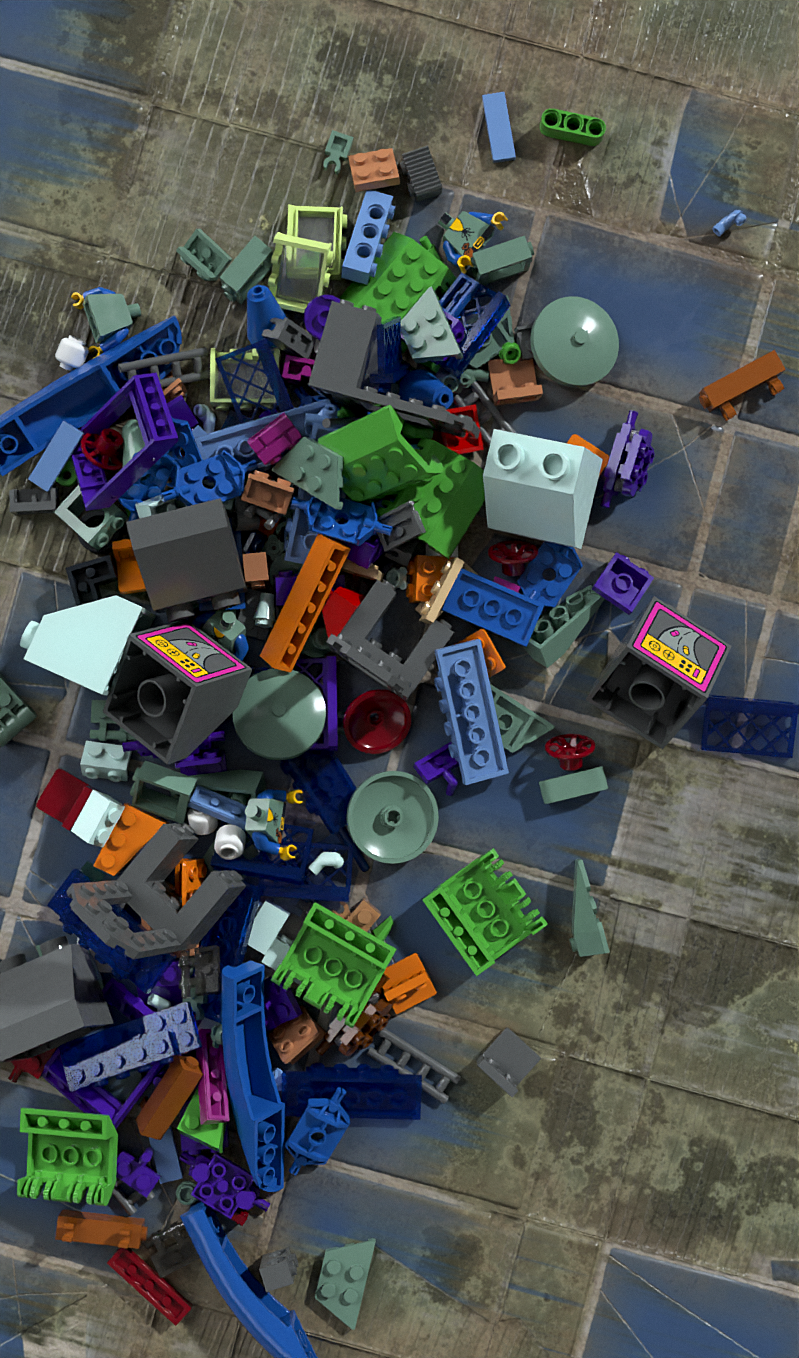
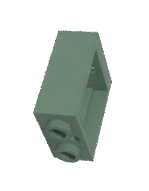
(502, 261)
(246, 270)
(157, 802)

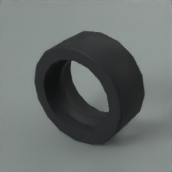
(87, 519)

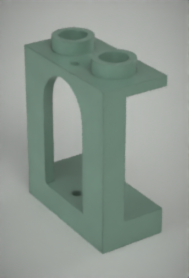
(97, 536)

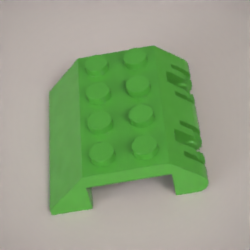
(400, 279)
(378, 457)
(444, 501)
(483, 911)
(334, 963)
(69, 1155)

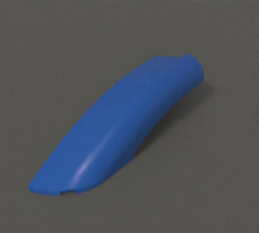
(79, 394)
(250, 1075)
(256, 1309)

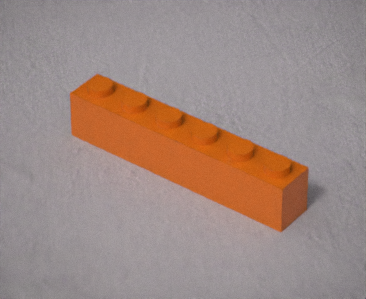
(304, 602)

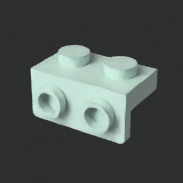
(105, 761)

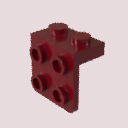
(64, 798)

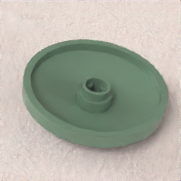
(574, 342)
(279, 714)
(392, 817)

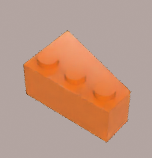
(127, 839)

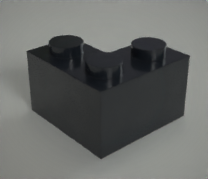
(88, 576)

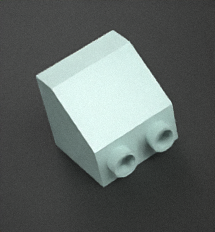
(539, 488)
(85, 640)

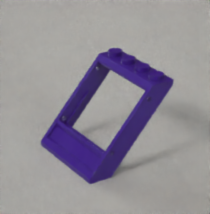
(156, 429)
(98, 1099)

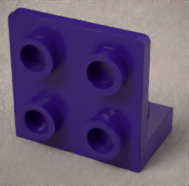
(206, 762)

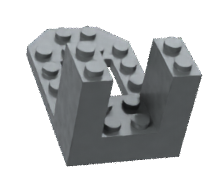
(344, 368)
(371, 660)
(155, 899)

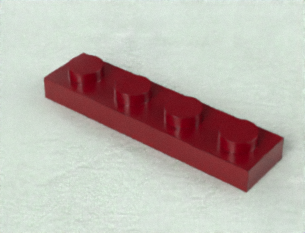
(150, 1284)

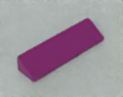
(213, 1083)

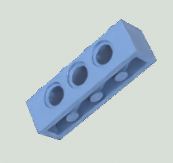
(374, 205)

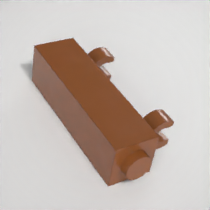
(742, 381)
(168, 1097)
(101, 1229)

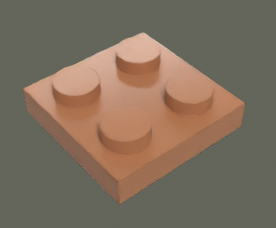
(374, 170)

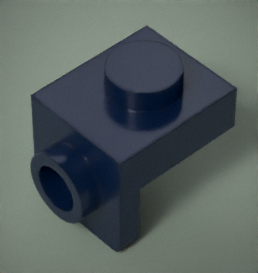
(252, 541)

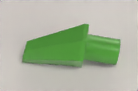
(430, 247)
(383, 929)

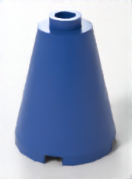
(260, 309)
(426, 388)

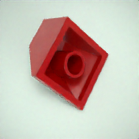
(461, 444)
(339, 609)

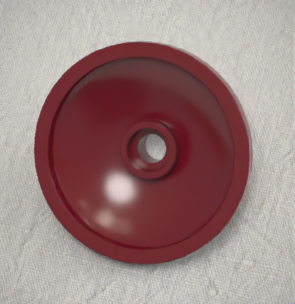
(380, 732)

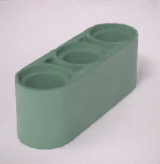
(573, 785)

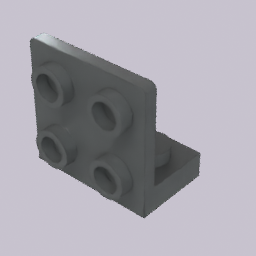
(508, 1061)

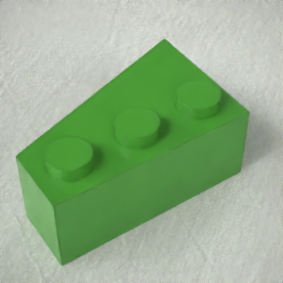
(208, 1135)

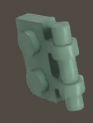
(103, 733)

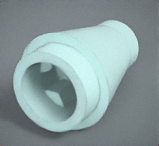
(265, 611)

